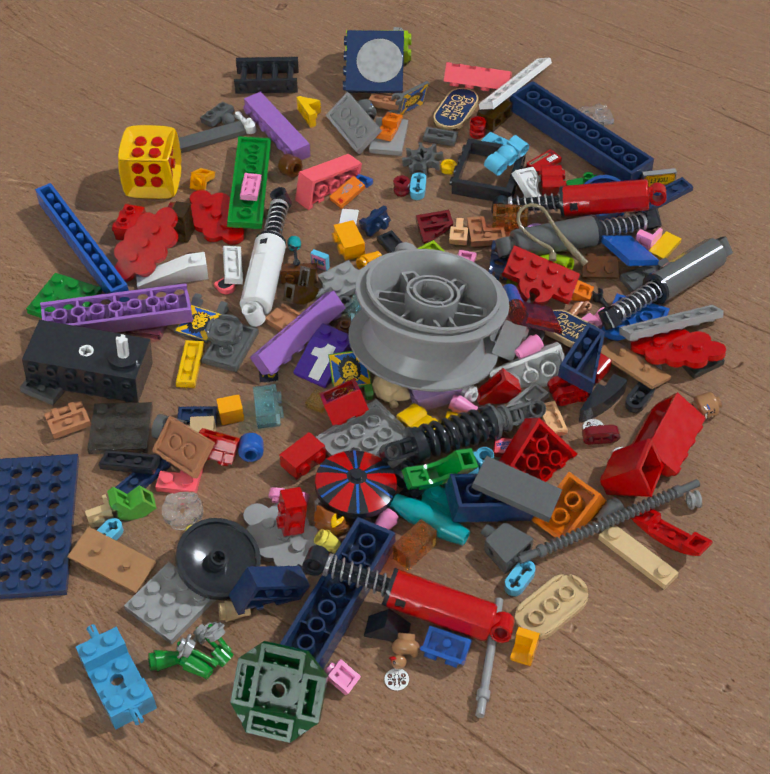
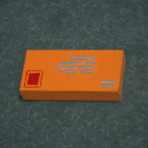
(347, 192)

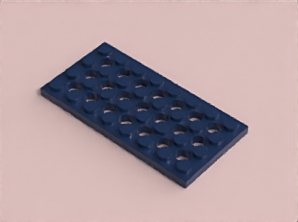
(62, 530)

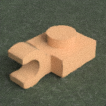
(458, 234)

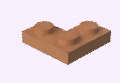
(481, 235)

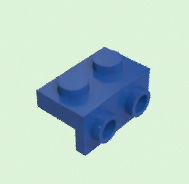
(446, 646)

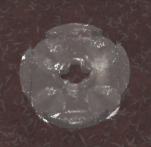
(180, 500)

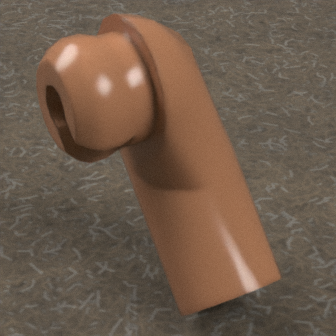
(580, 308)

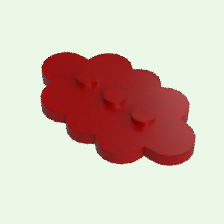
(211, 217)
(146, 244)
(679, 349)

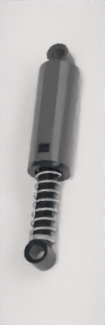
(580, 231)
(670, 279)

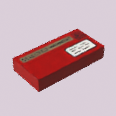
(547, 158)

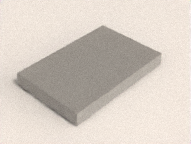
(394, 147)

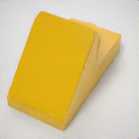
(309, 109)

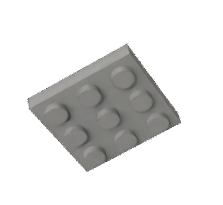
(167, 604)

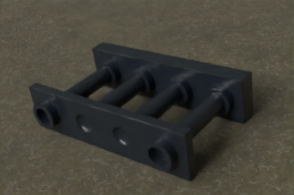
(266, 65)

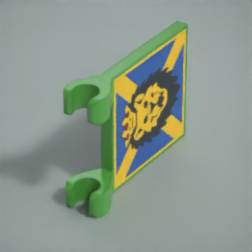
(345, 367)

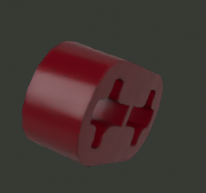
(600, 434)

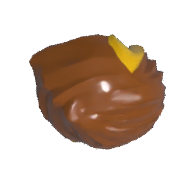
(328, 520)

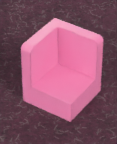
(647, 239)

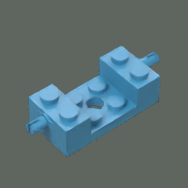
(106, 659)

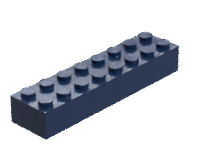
(335, 603)

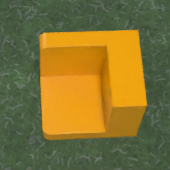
(230, 409)
(525, 646)

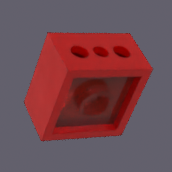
(344, 402)

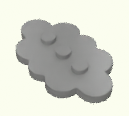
(272, 544)

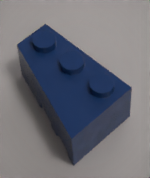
(583, 359)
(268, 585)

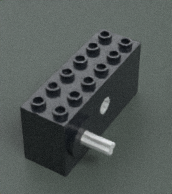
(88, 361)

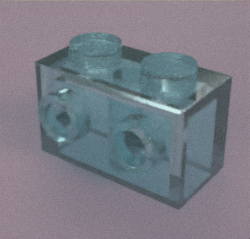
(266, 406)

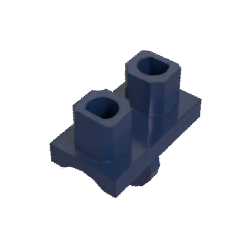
(377, 220)

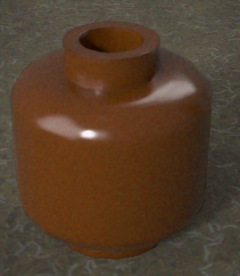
(290, 165)

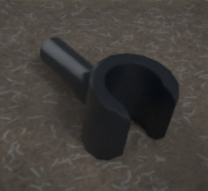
(599, 297)

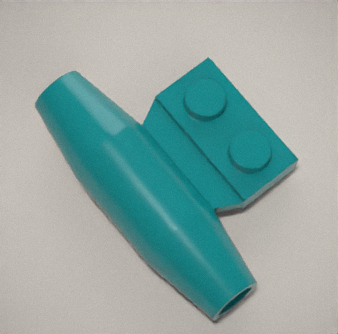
(434, 511)

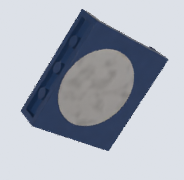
(373, 61)

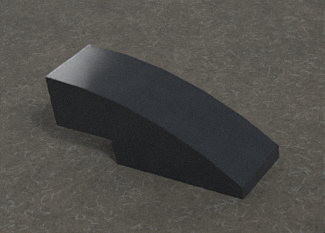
(603, 398)

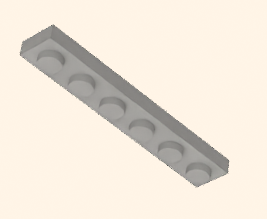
(671, 322)

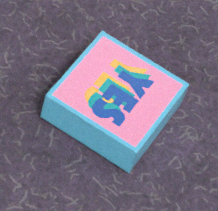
(321, 259)

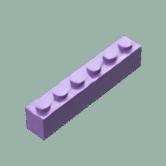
(276, 126)
(297, 333)

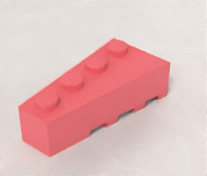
(475, 76)
(325, 179)

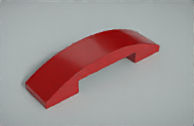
(670, 535)

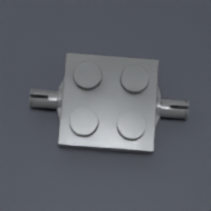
(340, 279)

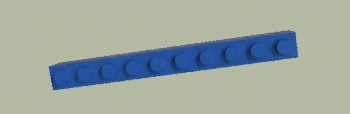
(81, 241)

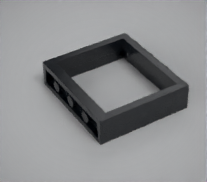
(476, 189)

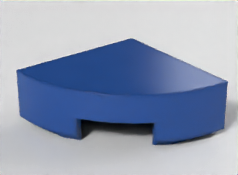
(365, 180)

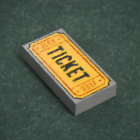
(661, 176)

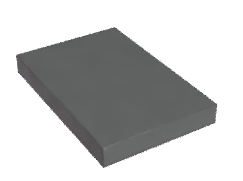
(231, 356)

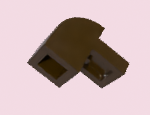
(305, 290)

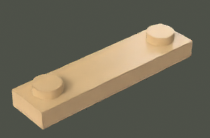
(638, 556)

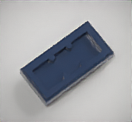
(185, 413)

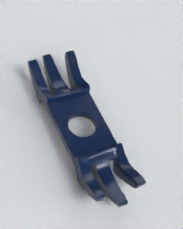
(494, 267)

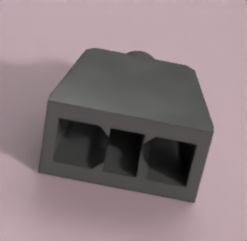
(505, 545)

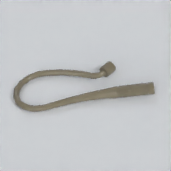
(552, 256)

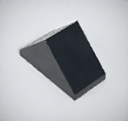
(386, 626)

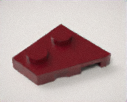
(433, 225)

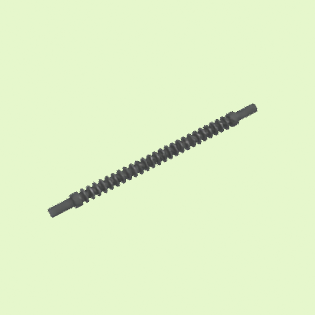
(542, 550)

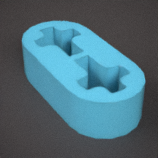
(421, 186)
(114, 534)
(523, 580)

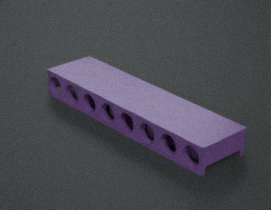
(124, 315)

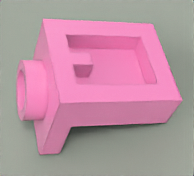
(342, 676)

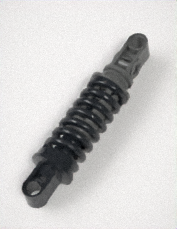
(460, 430)

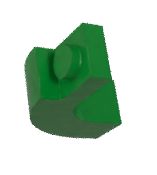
(438, 472)

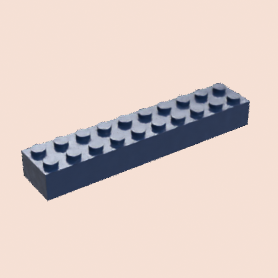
(580, 133)

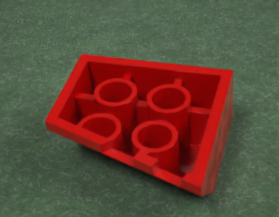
(537, 450)

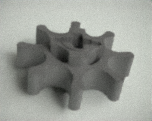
(422, 158)

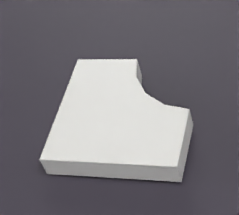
(527, 181)

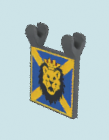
(410, 99)
(201, 316)

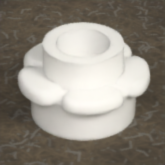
(470, 393)

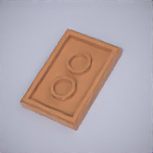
(183, 447)

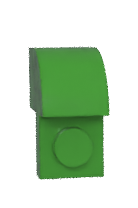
(132, 505)

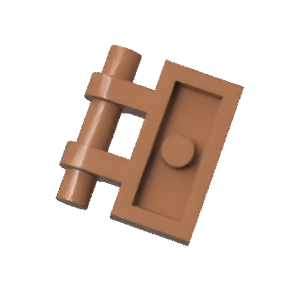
(67, 419)

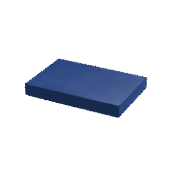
(629, 251)

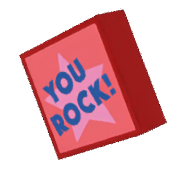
(500, 446)

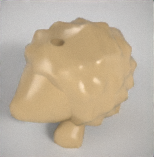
(390, 392)

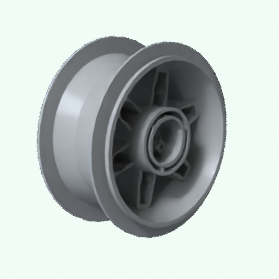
(427, 319)

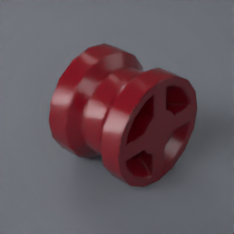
(401, 185)

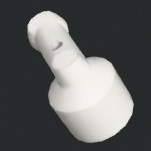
(249, 125)

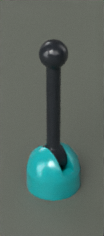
(294, 245)

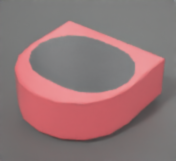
(224, 288)

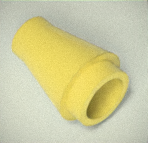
(327, 540)

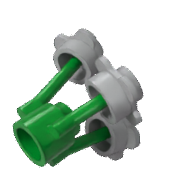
(209, 633)

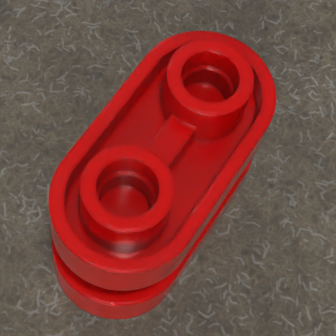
(565, 392)

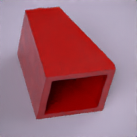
(633, 470)

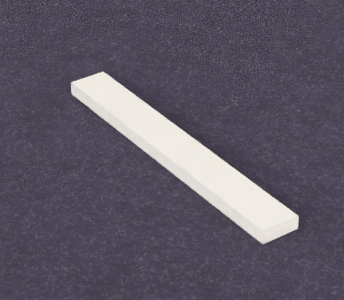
(514, 83)

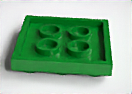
(61, 288)

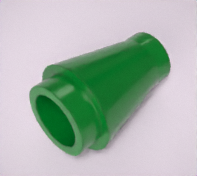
(162, 659)
(196, 666)

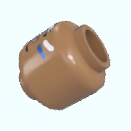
(707, 404)

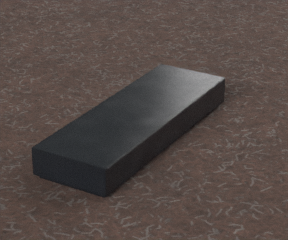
(130, 462)

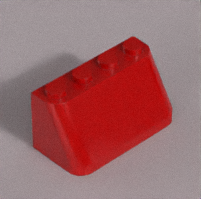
(673, 429)

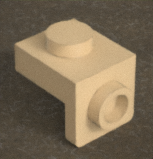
(100, 514)

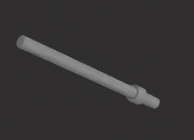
(483, 692)

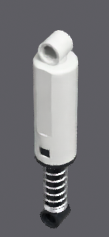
(266, 262)

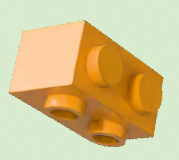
(348, 240)

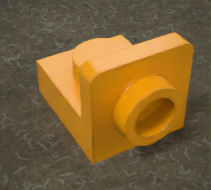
(200, 178)

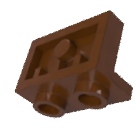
(290, 273)

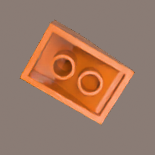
(574, 508)

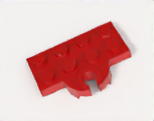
(540, 277)

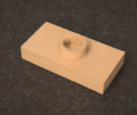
(554, 419)

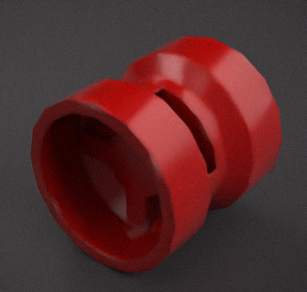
(477, 127)

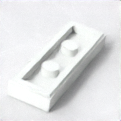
(232, 265)

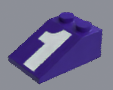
(314, 361)

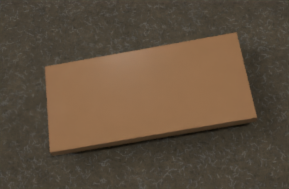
(635, 365)
(112, 560)

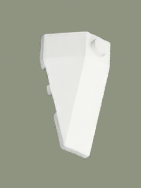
(180, 270)
(537, 367)

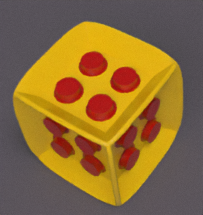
(149, 162)

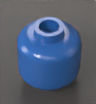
(251, 447)

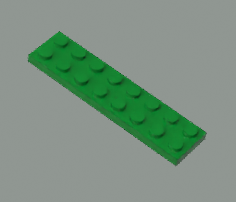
(251, 158)

